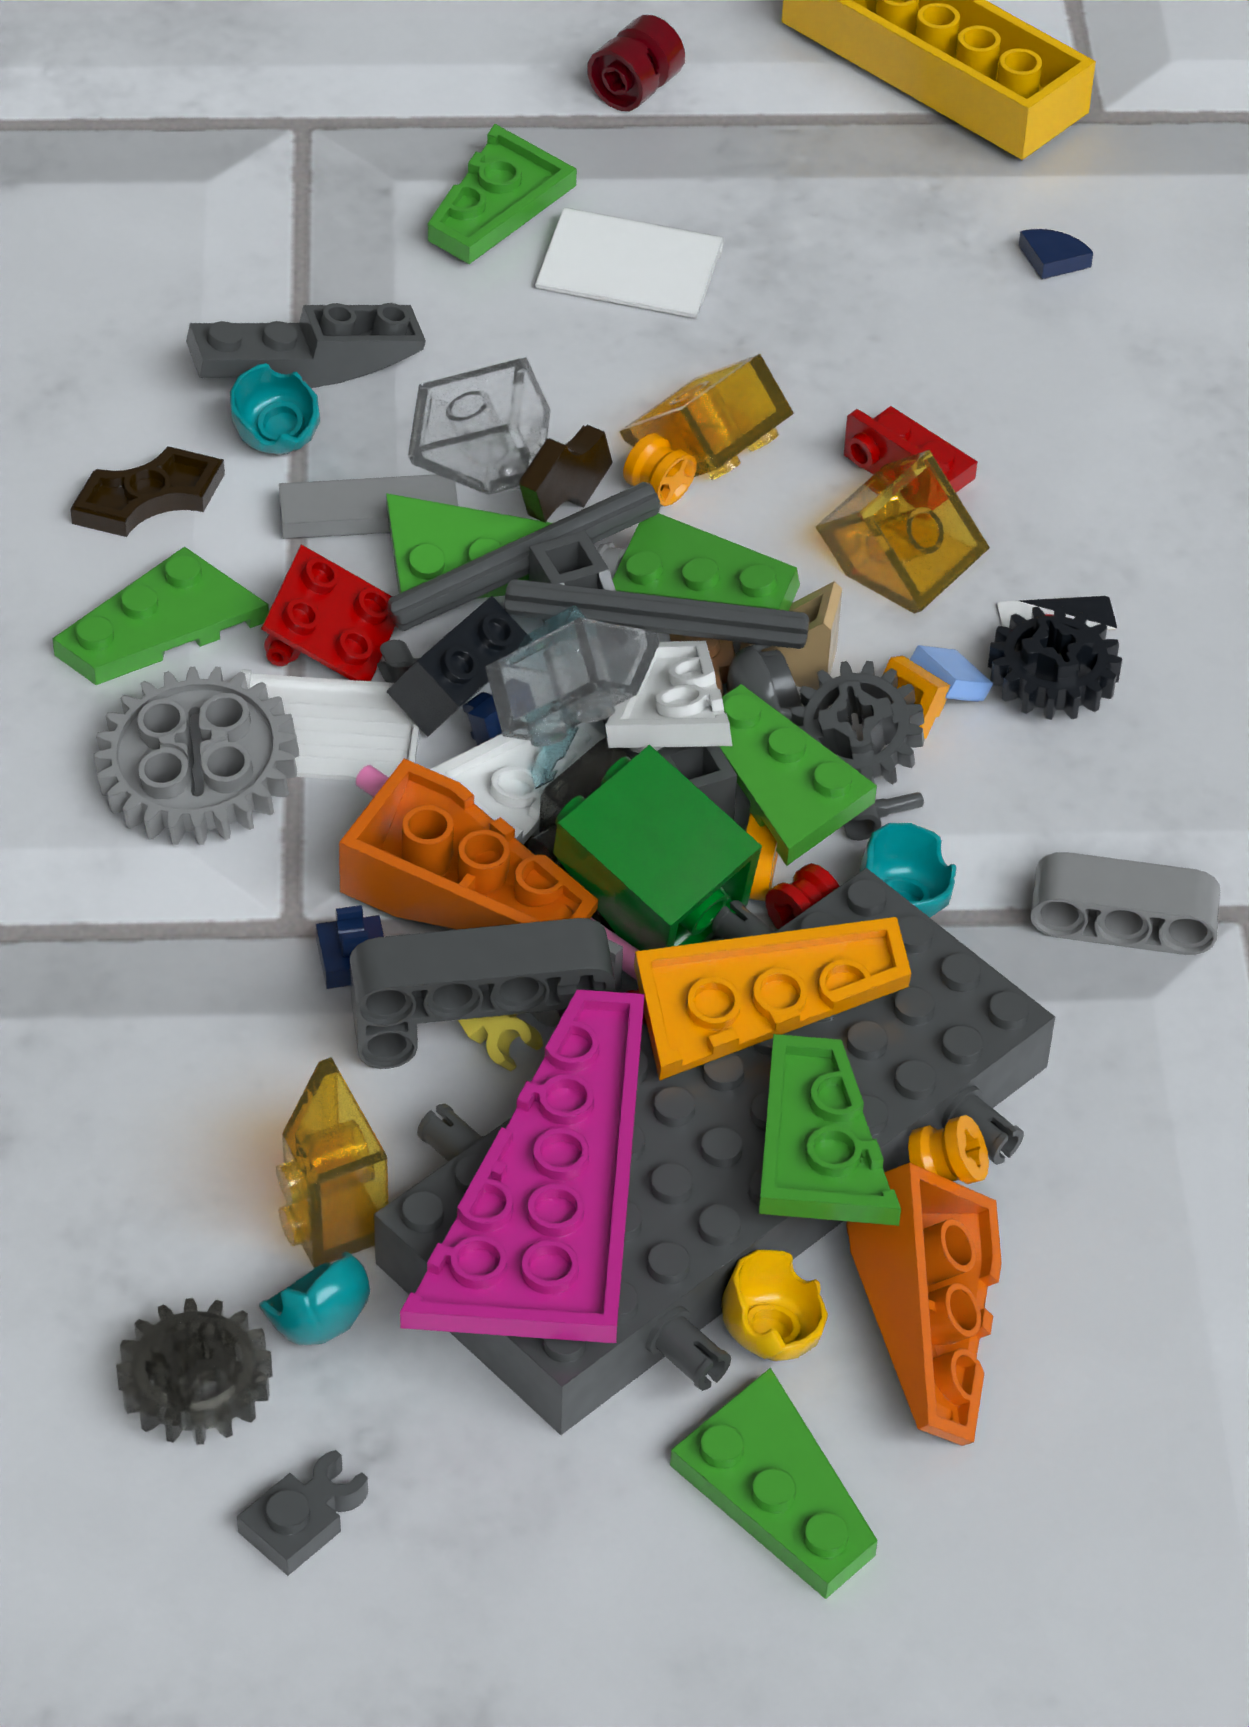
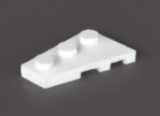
(674, 704)
(502, 777)

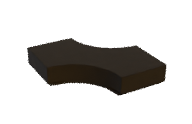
(565, 472)
(125, 498)

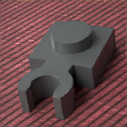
(299, 1519)

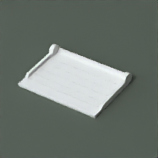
(630, 262)
(343, 725)

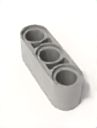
(1125, 903)

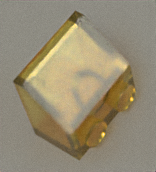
(718, 416)
(904, 533)
(330, 1171)

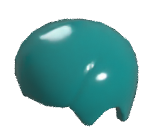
(273, 410)
(911, 864)
(320, 1302)

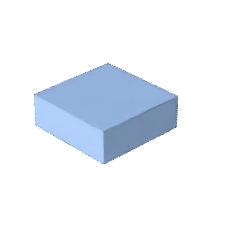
(953, 668)

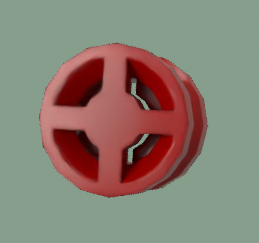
(789, 900)

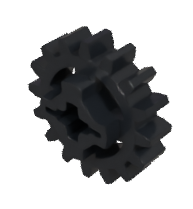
(1054, 662)

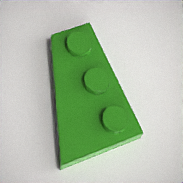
(498, 195)
(438, 537)
(696, 565)
(157, 612)
(790, 777)
(818, 1140)
(778, 1485)

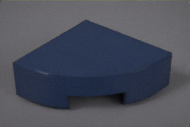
(1054, 252)

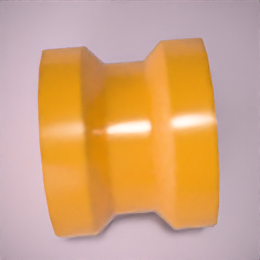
(665, 469)
(951, 1152)

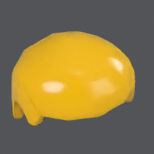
(772, 1307)

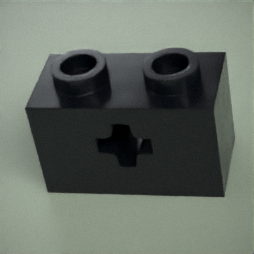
(456, 666)

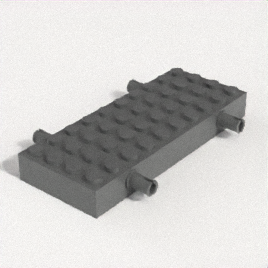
(919, 1058)

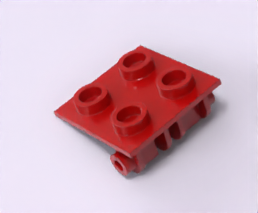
(328, 618)

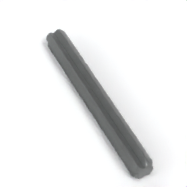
(512, 560)
(661, 613)

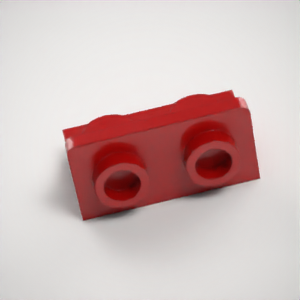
(896, 436)

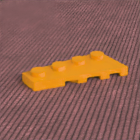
(745, 989)

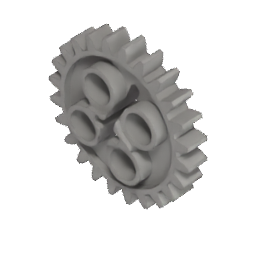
(150, 756)

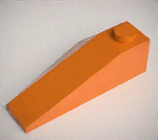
(446, 863)
(931, 1294)

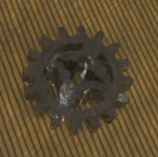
(196, 1367)

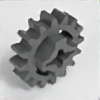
(881, 708)

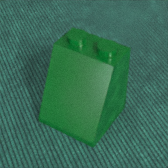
(655, 853)

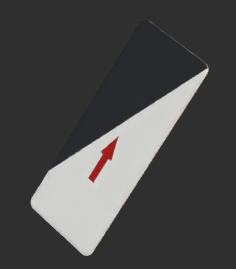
(1097, 607)

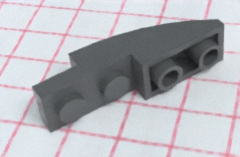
(325, 347)

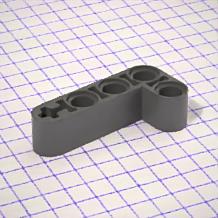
(469, 976)

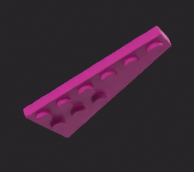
(549, 1205)

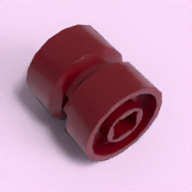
(636, 62)

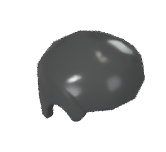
(766, 676)

